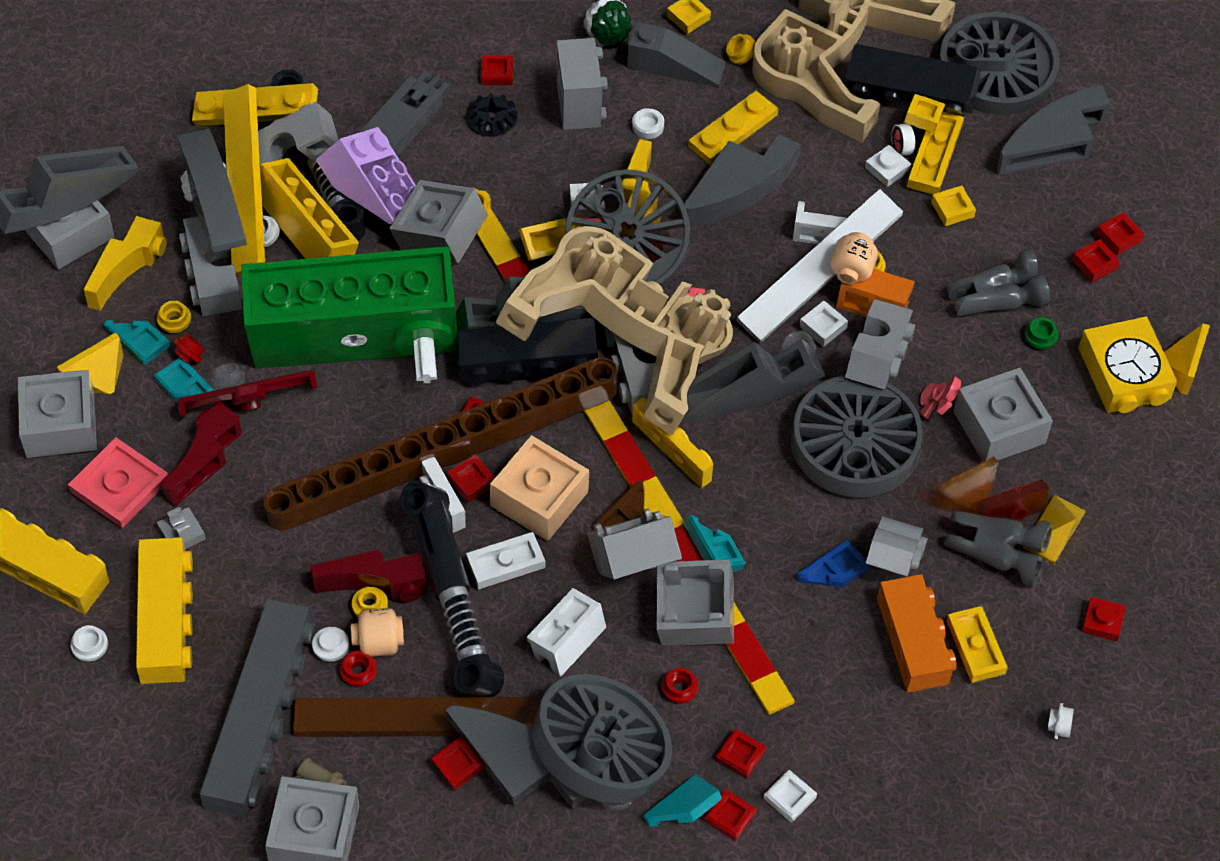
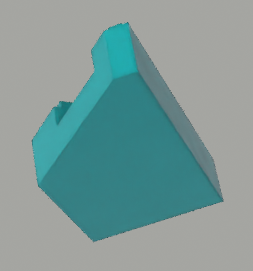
(139, 339)
(181, 380)
(714, 544)
(684, 803)

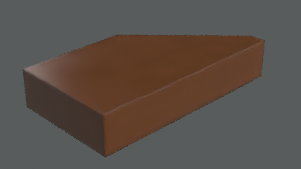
(626, 508)

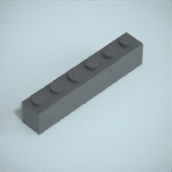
(257, 709)

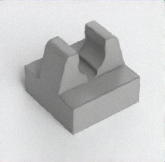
(181, 524)

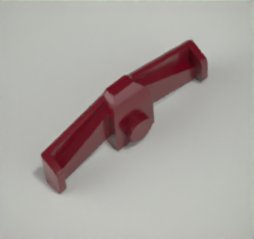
(249, 394)

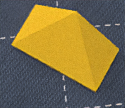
(543, 239)
(1185, 357)
(102, 361)
(1065, 519)

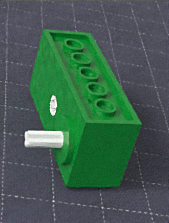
(352, 309)

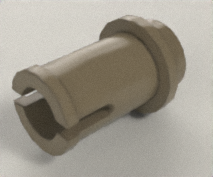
(312, 771)

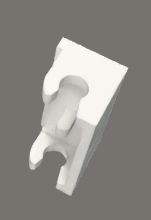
(813, 226)
(567, 631)

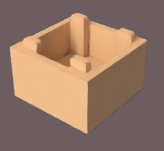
(539, 488)

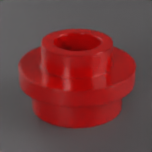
(189, 348)
(354, 660)
(683, 676)

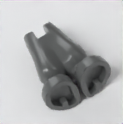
(998, 287)
(996, 541)

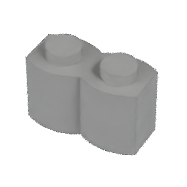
(896, 547)

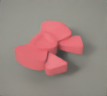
(942, 394)

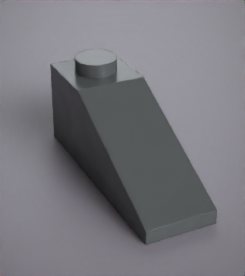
(670, 55)

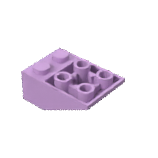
(368, 173)

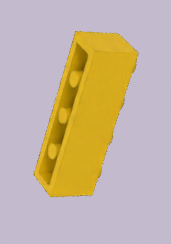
(303, 212)
(50, 564)
(162, 610)

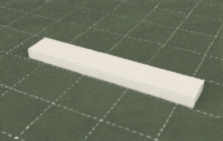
(814, 269)

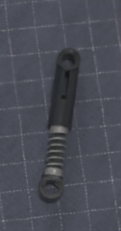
(345, 208)
(428, 511)

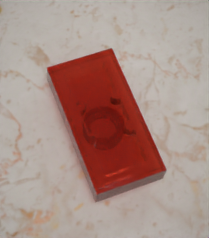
(1017, 502)

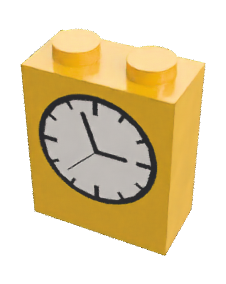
(1127, 365)

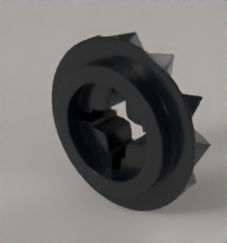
(481, 122)

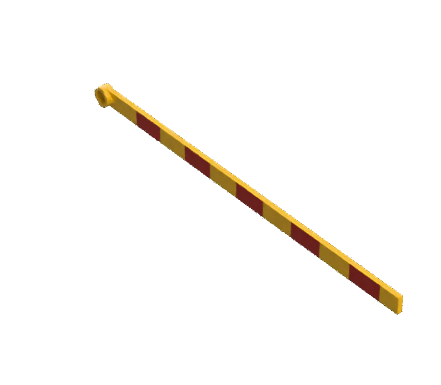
(633, 466)

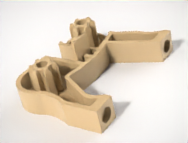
(798, 56)
(609, 282)

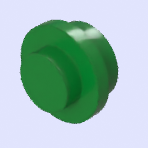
(1041, 333)

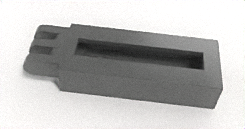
(399, 119)

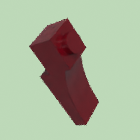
(214, 432)
(399, 577)

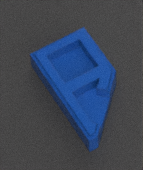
(835, 567)

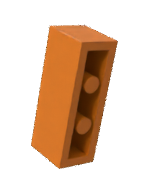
(916, 633)

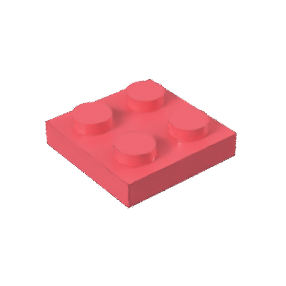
(118, 482)

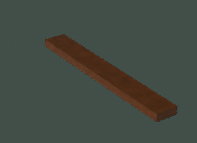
(398, 715)

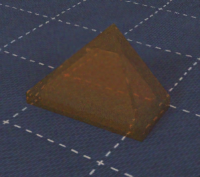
(967, 489)

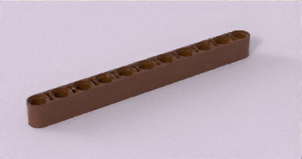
(426, 442)

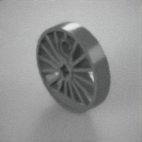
(1000, 61)
(668, 264)
(856, 437)
(592, 721)

